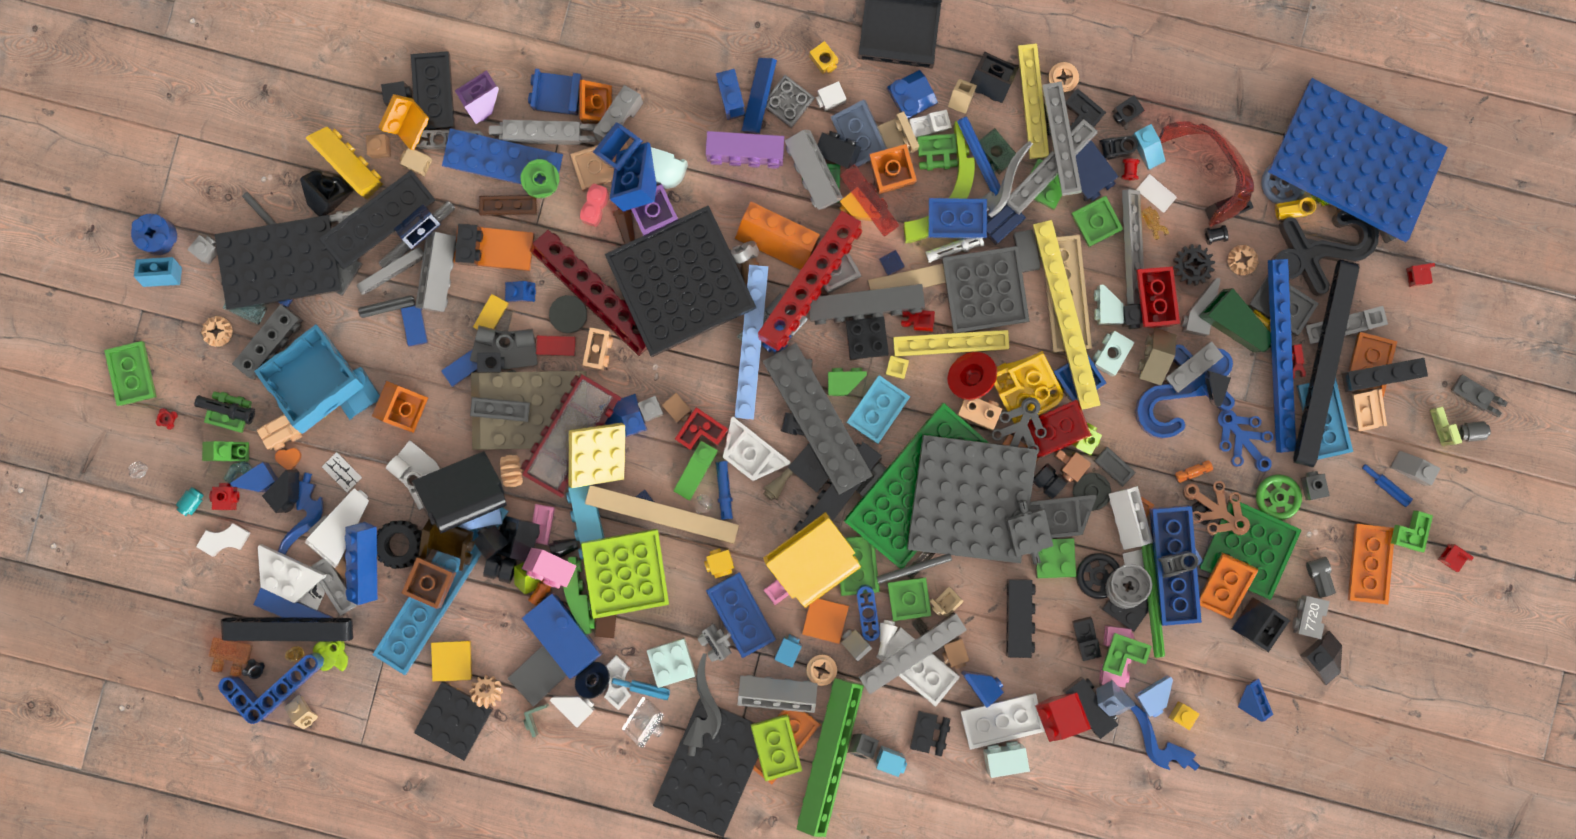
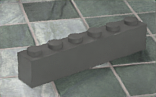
(867, 303)

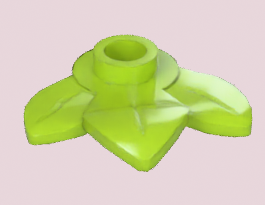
(331, 656)

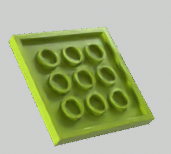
(624, 573)

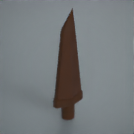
(625, 224)

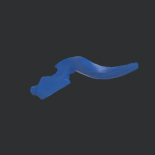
(314, 513)
(1170, 752)

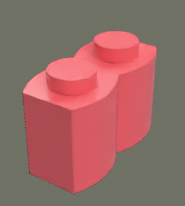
(596, 200)

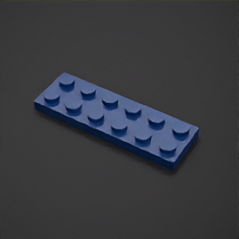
(493, 156)

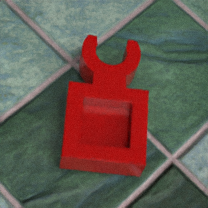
(922, 321)

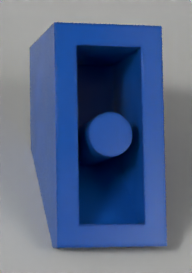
(257, 479)

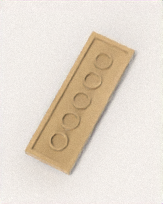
(1073, 263)

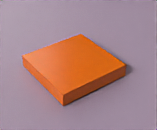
(825, 620)

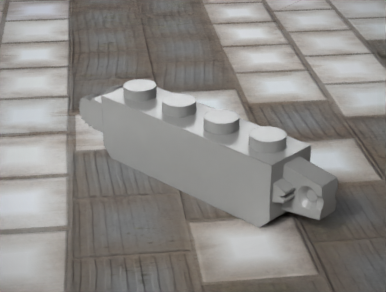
(542, 132)

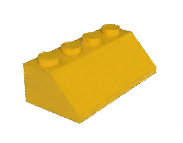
(345, 162)

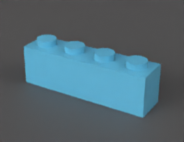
(586, 516)

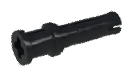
(233, 411)

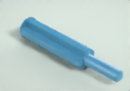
(644, 688)

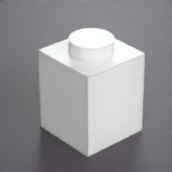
(831, 96)

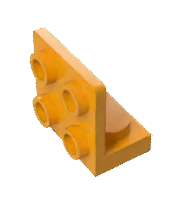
(404, 119)

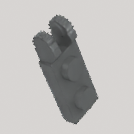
(1477, 395)

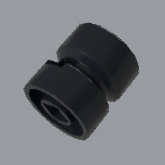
(1049, 481)
(500, 568)

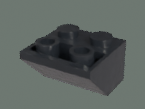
(1260, 624)

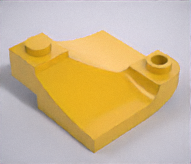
(1028, 379)

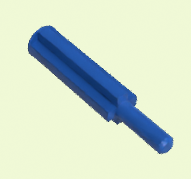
(1389, 486)

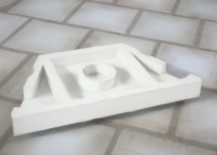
(750, 452)
(286, 575)

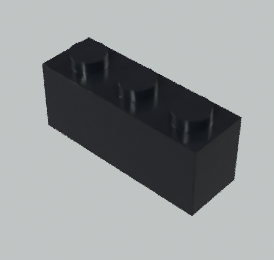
(1098, 719)

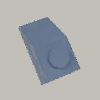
(1113, 699)

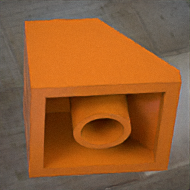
(892, 169)
(399, 406)

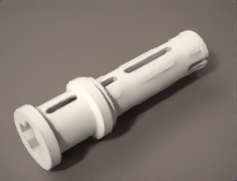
(965, 246)

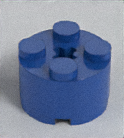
(148, 241)

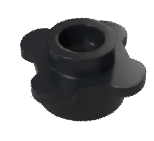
(256, 672)

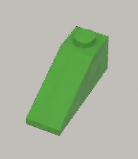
(695, 470)

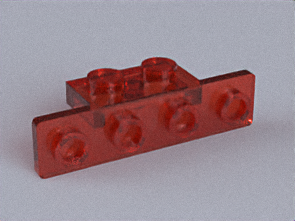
(869, 200)

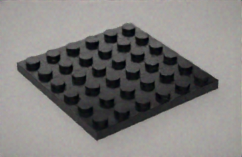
(680, 281)

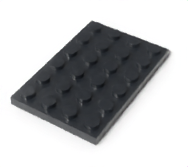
(276, 263)
(710, 784)

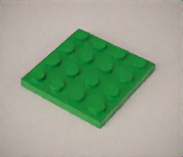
(1264, 546)

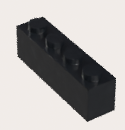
(1384, 374)
(1019, 618)

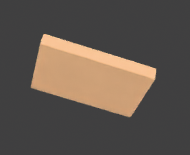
(591, 168)

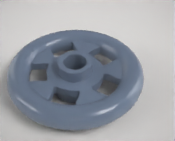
(1267, 184)

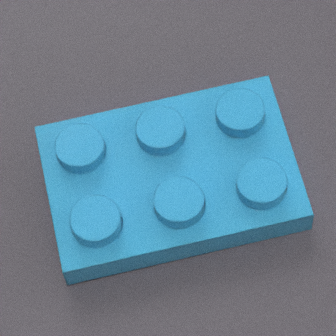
(878, 409)

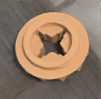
(1068, 70)
(1240, 268)
(223, 337)
(825, 678)

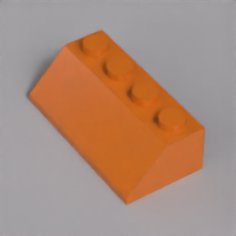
(777, 236)

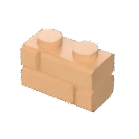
(277, 433)

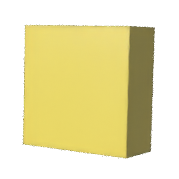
(897, 367)

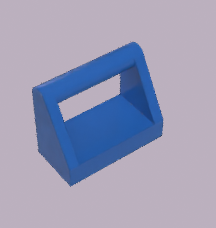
(613, 143)

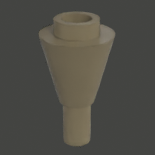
(774, 488)

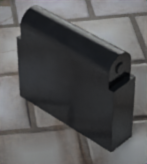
(460, 492)

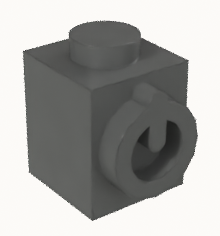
(1315, 486)

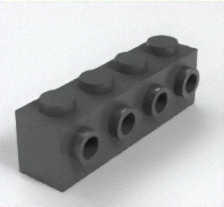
(268, 341)

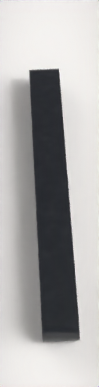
(1326, 363)

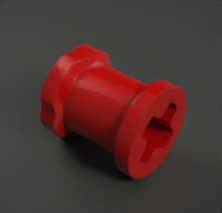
(1130, 169)

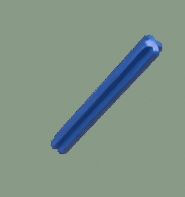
(979, 154)

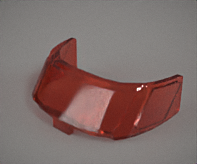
(1244, 183)

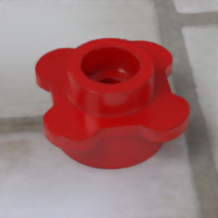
(163, 413)

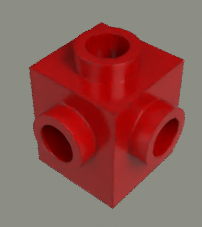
(224, 497)

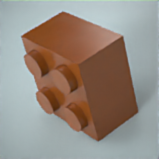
(428, 582)

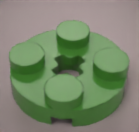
(546, 170)

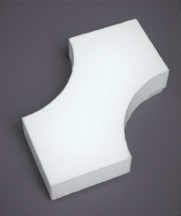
(214, 542)
(617, 694)

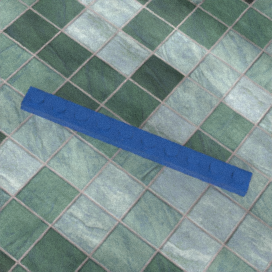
(1282, 355)

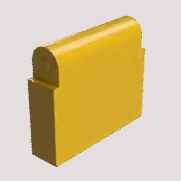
(813, 560)

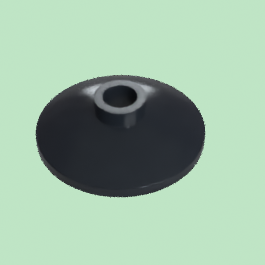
(585, 680)

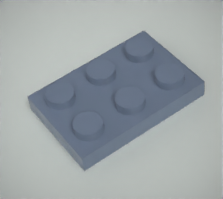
(859, 125)

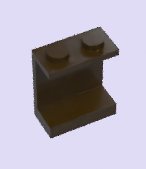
(454, 542)

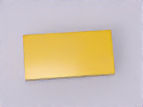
(491, 312)

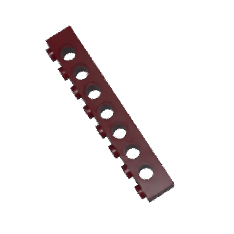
(582, 289)

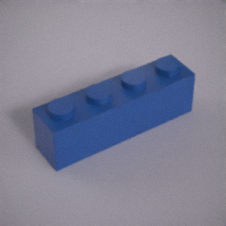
(361, 563)

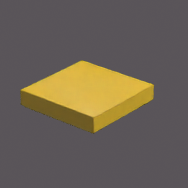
(451, 661)

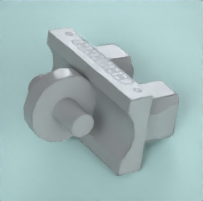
(717, 641)

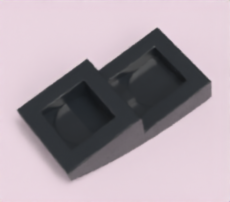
(1086, 638)

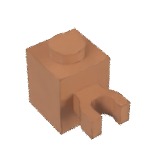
(1073, 466)

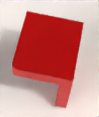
(1420, 274)
(1454, 557)

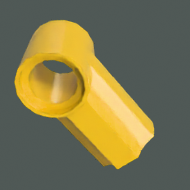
(1294, 208)

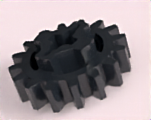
(1193, 272)

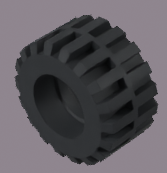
(383, 544)

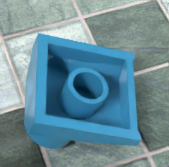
(363, 398)

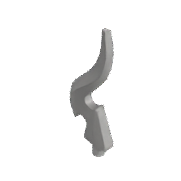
(996, 203)

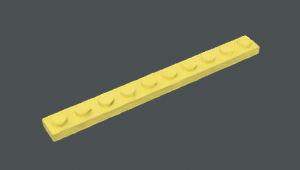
(1066, 315)

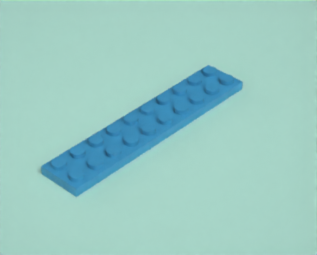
(418, 620)

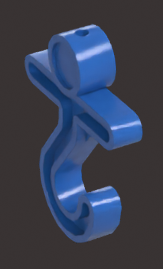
(1198, 387)

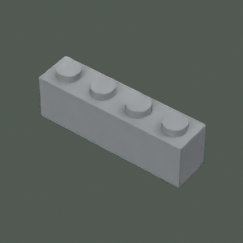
(813, 169)
(436, 272)
(777, 694)

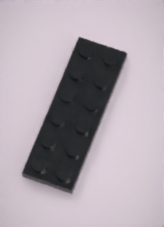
(376, 220)

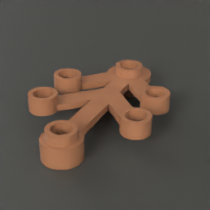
(1219, 511)

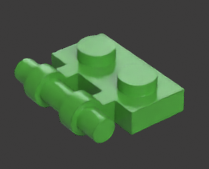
(937, 145)
(223, 420)

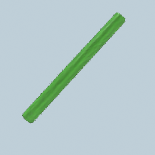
(1153, 603)

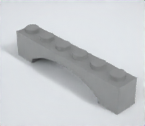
(912, 653)

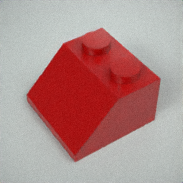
(1062, 716)

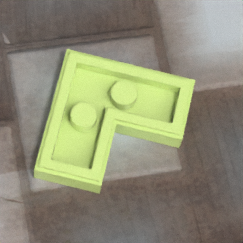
(1447, 433)

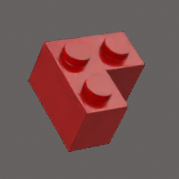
(698, 425)

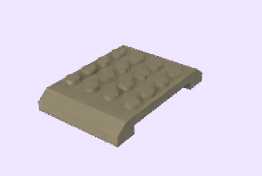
(539, 389)

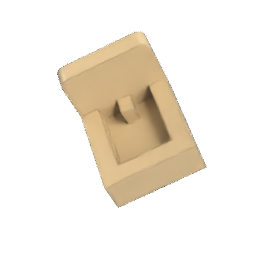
(946, 602)
(300, 712)

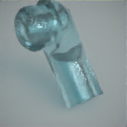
(241, 467)

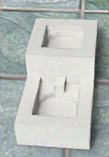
(930, 124)

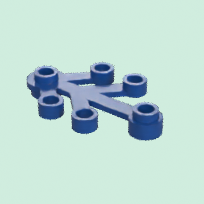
(1242, 438)

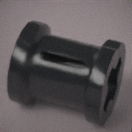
(1216, 234)

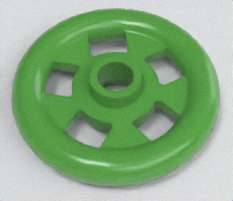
(1277, 480)

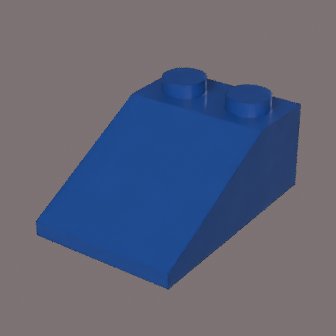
(636, 181)

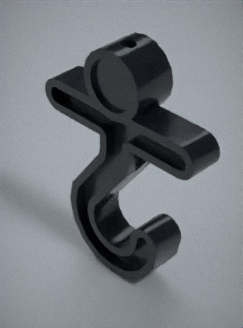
(1305, 253)

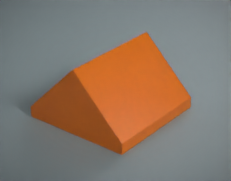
(594, 101)

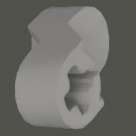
(745, 251)

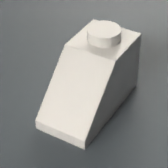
(574, 707)

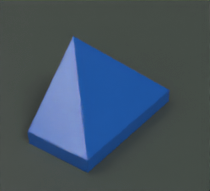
(1255, 701)

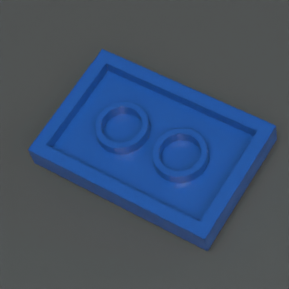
(957, 218)

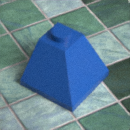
(628, 413)
(985, 686)

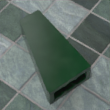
(1237, 320)

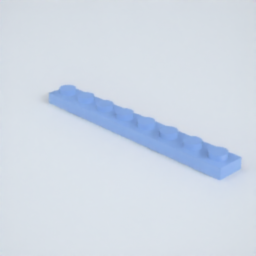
(751, 344)

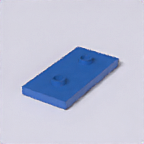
(741, 615)

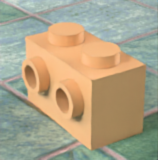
(596, 349)
(980, 412)

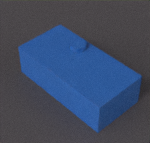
(562, 635)

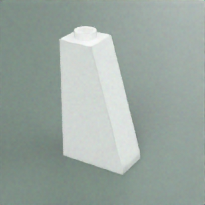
(329, 536)

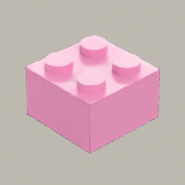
(549, 567)

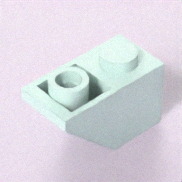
(1109, 307)

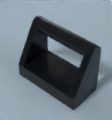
(1216, 387)

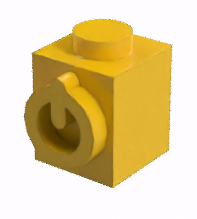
(719, 563)

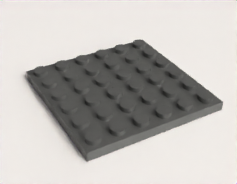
(967, 495)

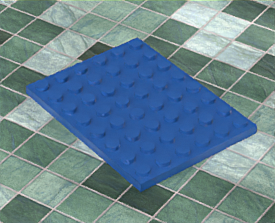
(1358, 160)

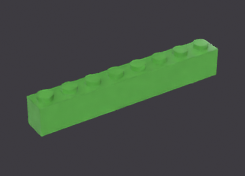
(829, 757)

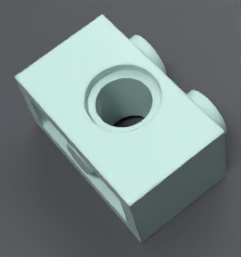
(1122, 347)

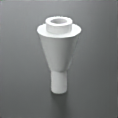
(887, 631)

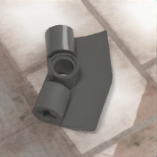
(518, 353)

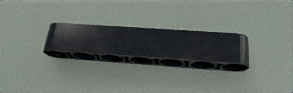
(286, 629)

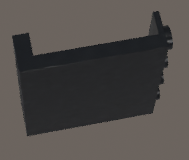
(900, 32)

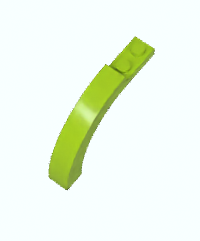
(918, 229)

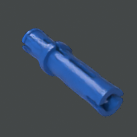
(724, 490)

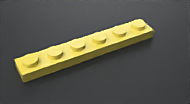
(1033, 100)
(951, 343)

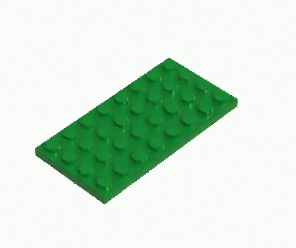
(886, 508)

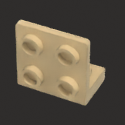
(898, 133)

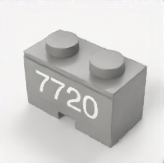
(1310, 616)

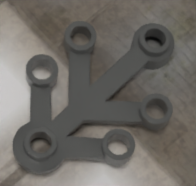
(1021, 428)

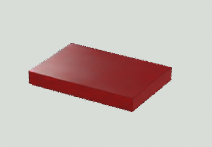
(1063, 426)

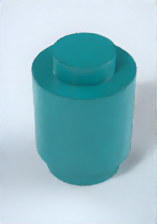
(189, 501)

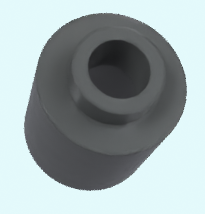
(1474, 431)

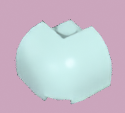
(668, 169)

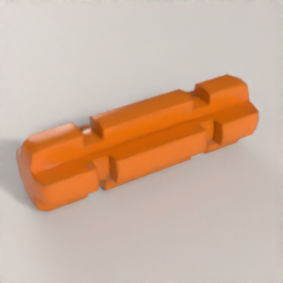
(1194, 471)

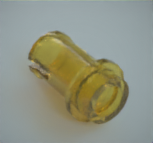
(299, 654)

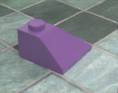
(478, 96)

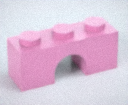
(1105, 676)

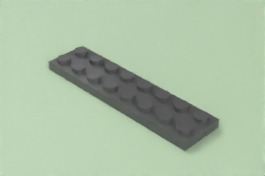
(817, 418)

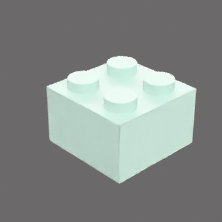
(671, 662)
(1006, 759)

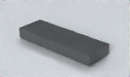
(500, 409)

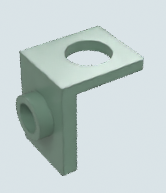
(529, 721)

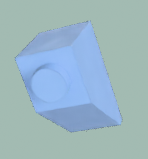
(489, 519)
(1155, 696)

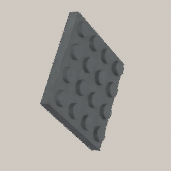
(985, 289)

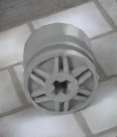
(1139, 585)

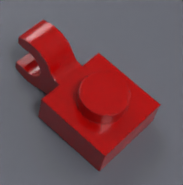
(1298, 360)

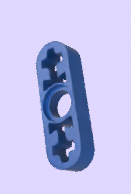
(871, 598)

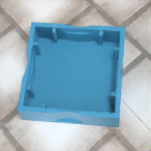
(309, 379)

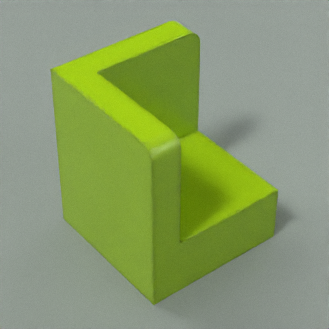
(522, 581)

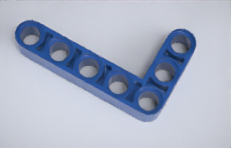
(275, 691)

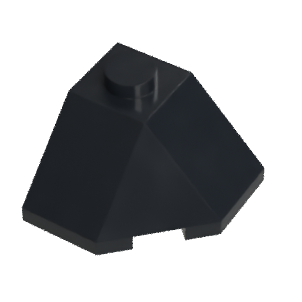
(324, 192)
(1324, 657)

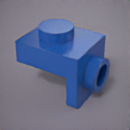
(520, 291)

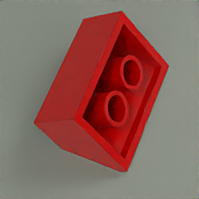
(1158, 297)

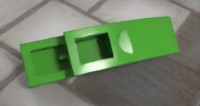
(579, 603)

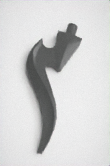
(712, 723)

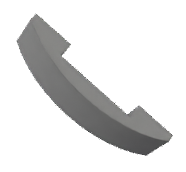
(1356, 323)

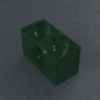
(994, 140)

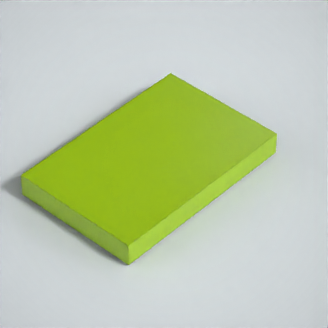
(776, 747)

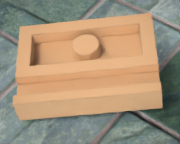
(1369, 409)

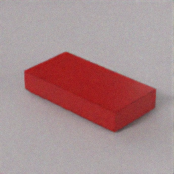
(556, 345)

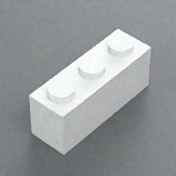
(1130, 518)

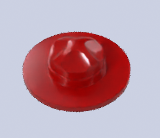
(972, 375)

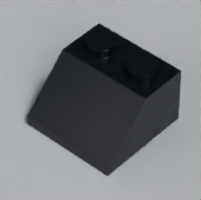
(993, 77)
(520, 536)

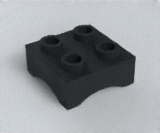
(867, 338)

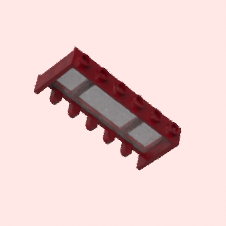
(583, 407)

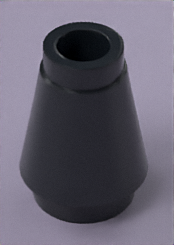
(563, 547)

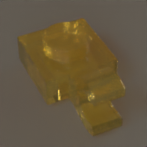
(1152, 220)

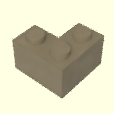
(1159, 356)

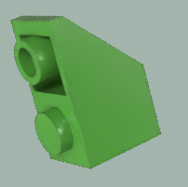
(842, 383)
(225, 451)

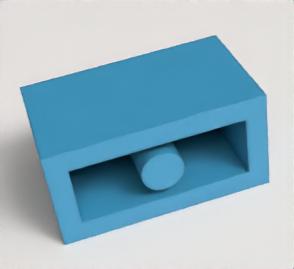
(157, 272)
(788, 650)

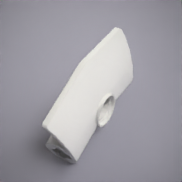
(411, 462)

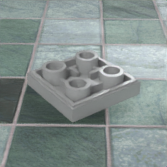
(788, 101)

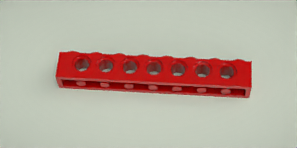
(843, 224)

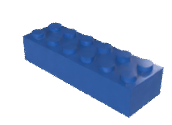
(1179, 594)

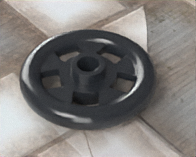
(1085, 566)

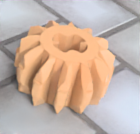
(511, 471)
(491, 686)

